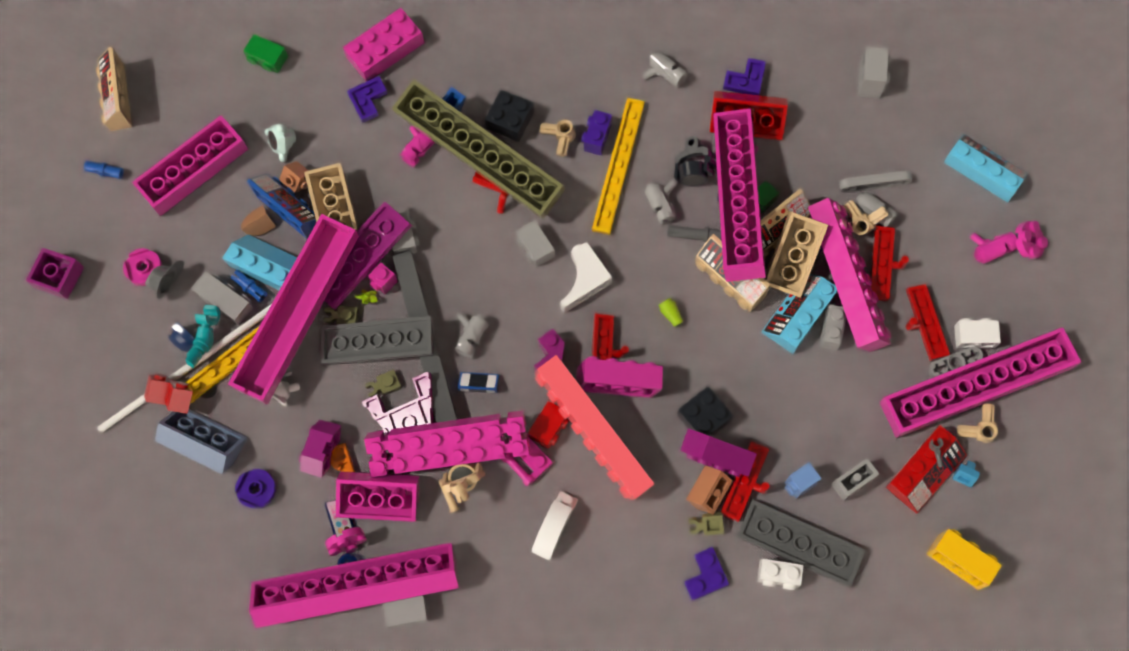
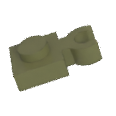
(343, 316)
(386, 383)
(709, 524)

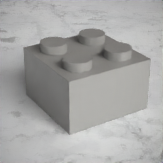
(873, 72)

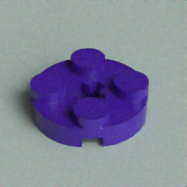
(259, 499)

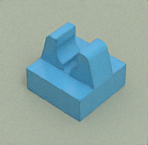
(966, 474)

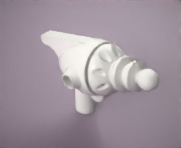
(283, 391)

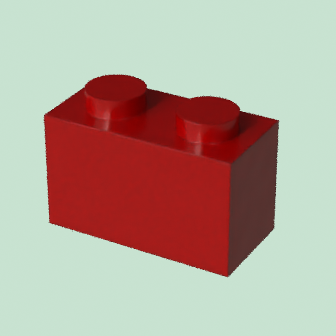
(548, 425)

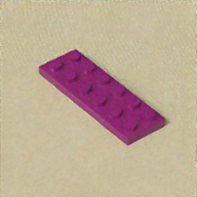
(375, 240)

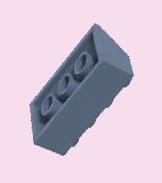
(200, 439)

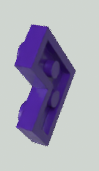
(746, 83)
(363, 95)
(711, 577)

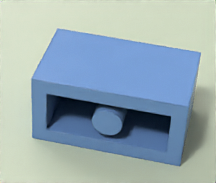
(802, 480)

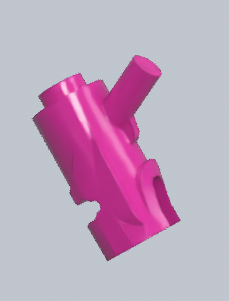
(416, 148)
(993, 249)

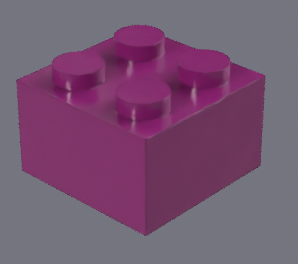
(54, 273)

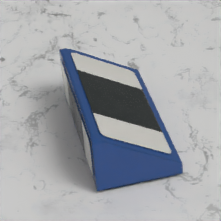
(478, 382)

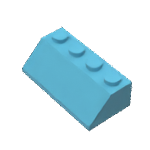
(259, 260)

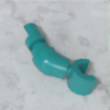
(204, 336)

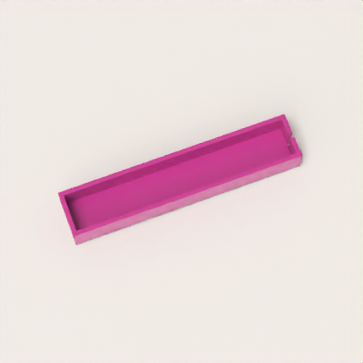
(294, 309)

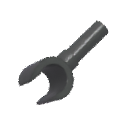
(936, 449)

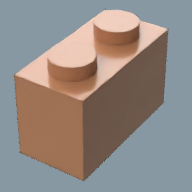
(709, 490)

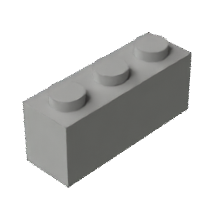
(223, 296)

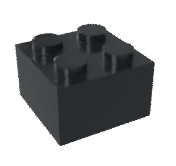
(509, 115)
(705, 413)

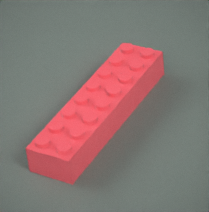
(593, 428)

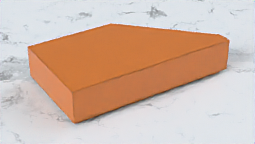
(341, 459)

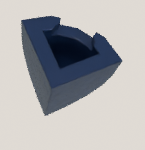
(181, 337)

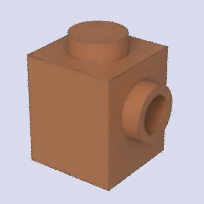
(294, 176)

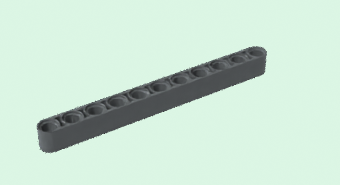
(416, 307)

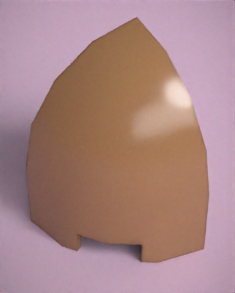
(257, 222)

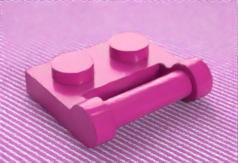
(536, 461)

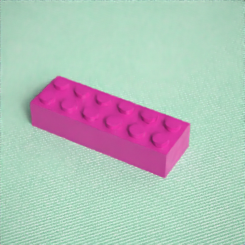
(190, 165)

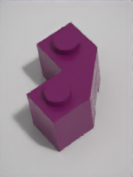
(551, 345)
(316, 455)

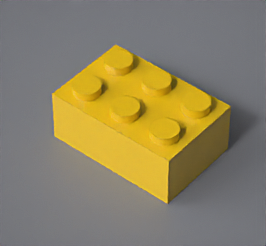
(964, 559)

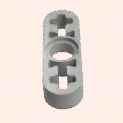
(940, 363)

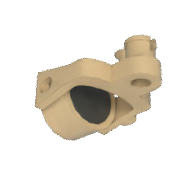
(460, 481)

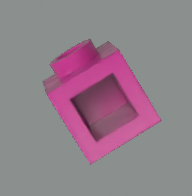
(382, 278)

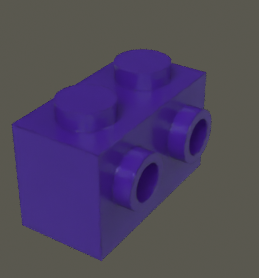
(597, 132)

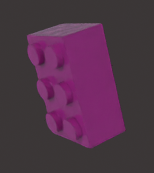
(717, 453)

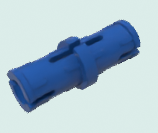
(103, 169)
(249, 285)

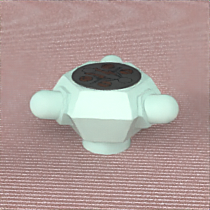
(280, 140)

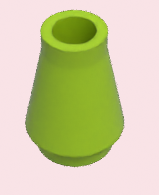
(671, 312)

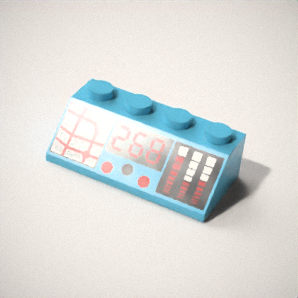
(985, 168)
(798, 315)

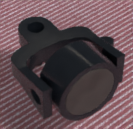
(694, 172)

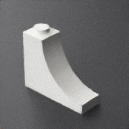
(590, 277)

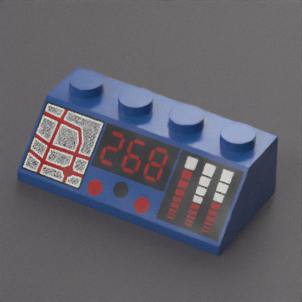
(284, 203)

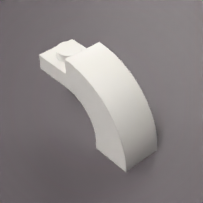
(554, 525)

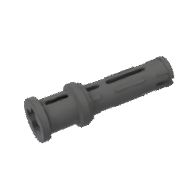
(693, 233)

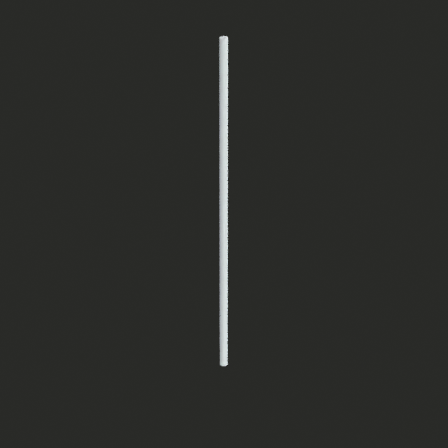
(186, 368)

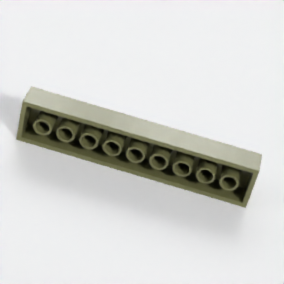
(478, 149)

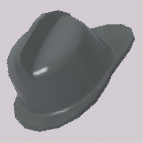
(163, 277)

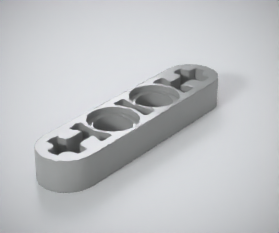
(875, 181)

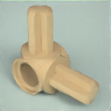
(557, 130)
(869, 219)
(976, 431)

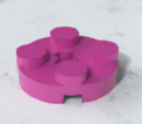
(1030, 239)
(134, 262)
(347, 542)

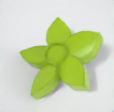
(367, 296)

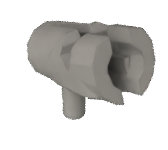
(667, 68)
(659, 201)
(868, 203)
(473, 332)

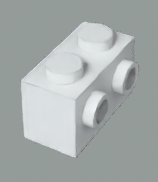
(977, 333)
(780, 573)

